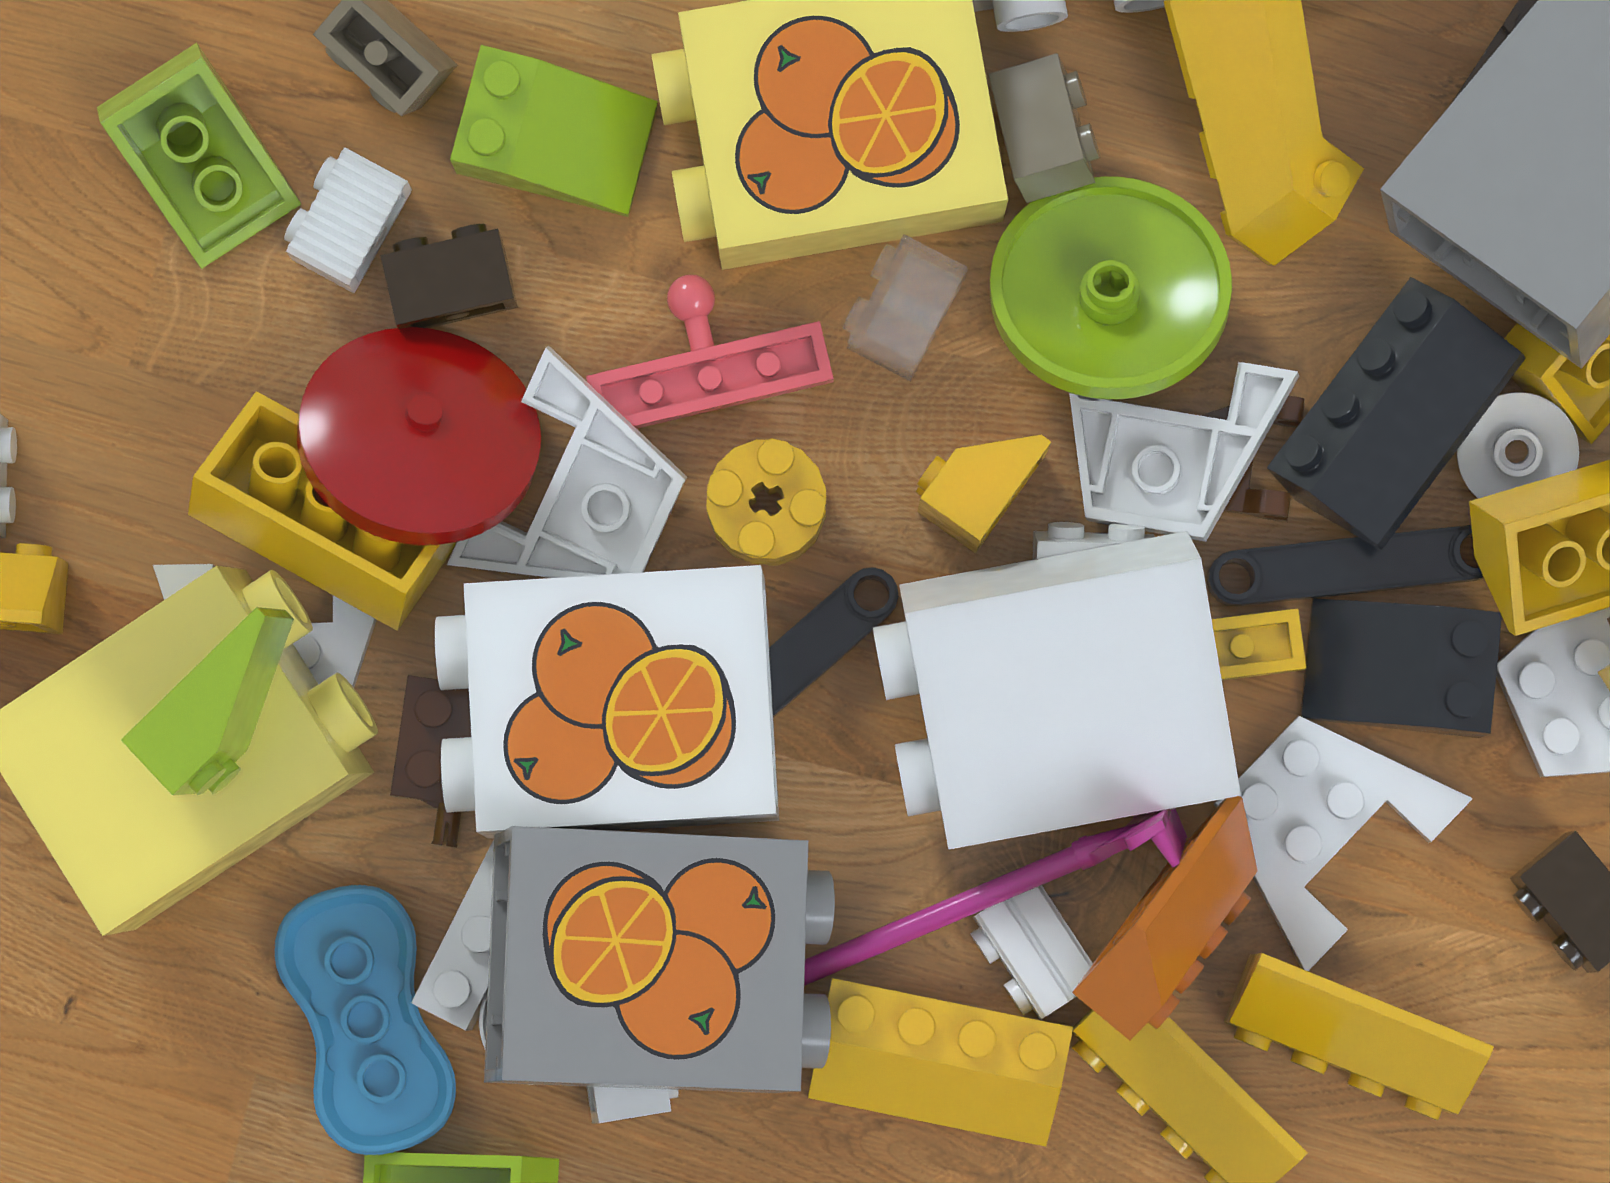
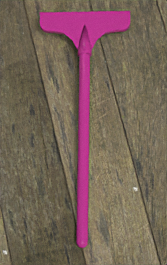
(1160, 826)

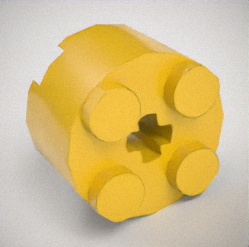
(774, 468)

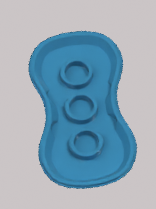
(378, 1067)

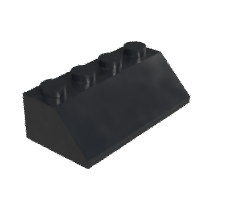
(1395, 413)

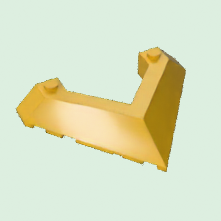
(1261, 121)

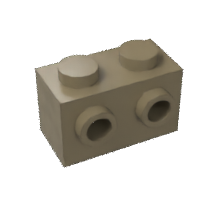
(385, 53)
(1043, 127)

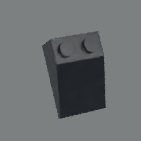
(1402, 666)

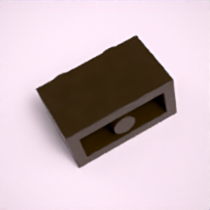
(449, 278)
(1572, 895)

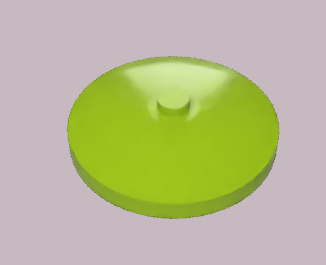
(1111, 288)

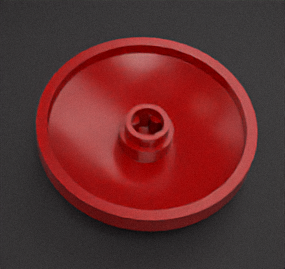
(418, 436)

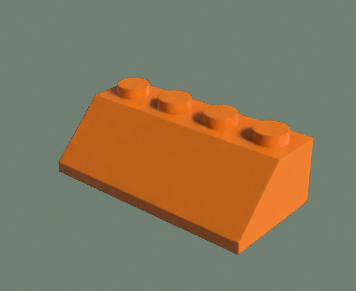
(1174, 925)

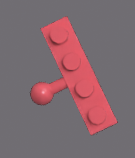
(710, 374)

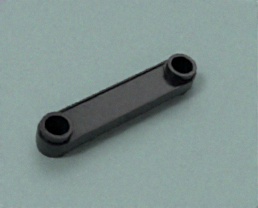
(1346, 567)
(825, 637)

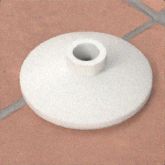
(1523, 417)

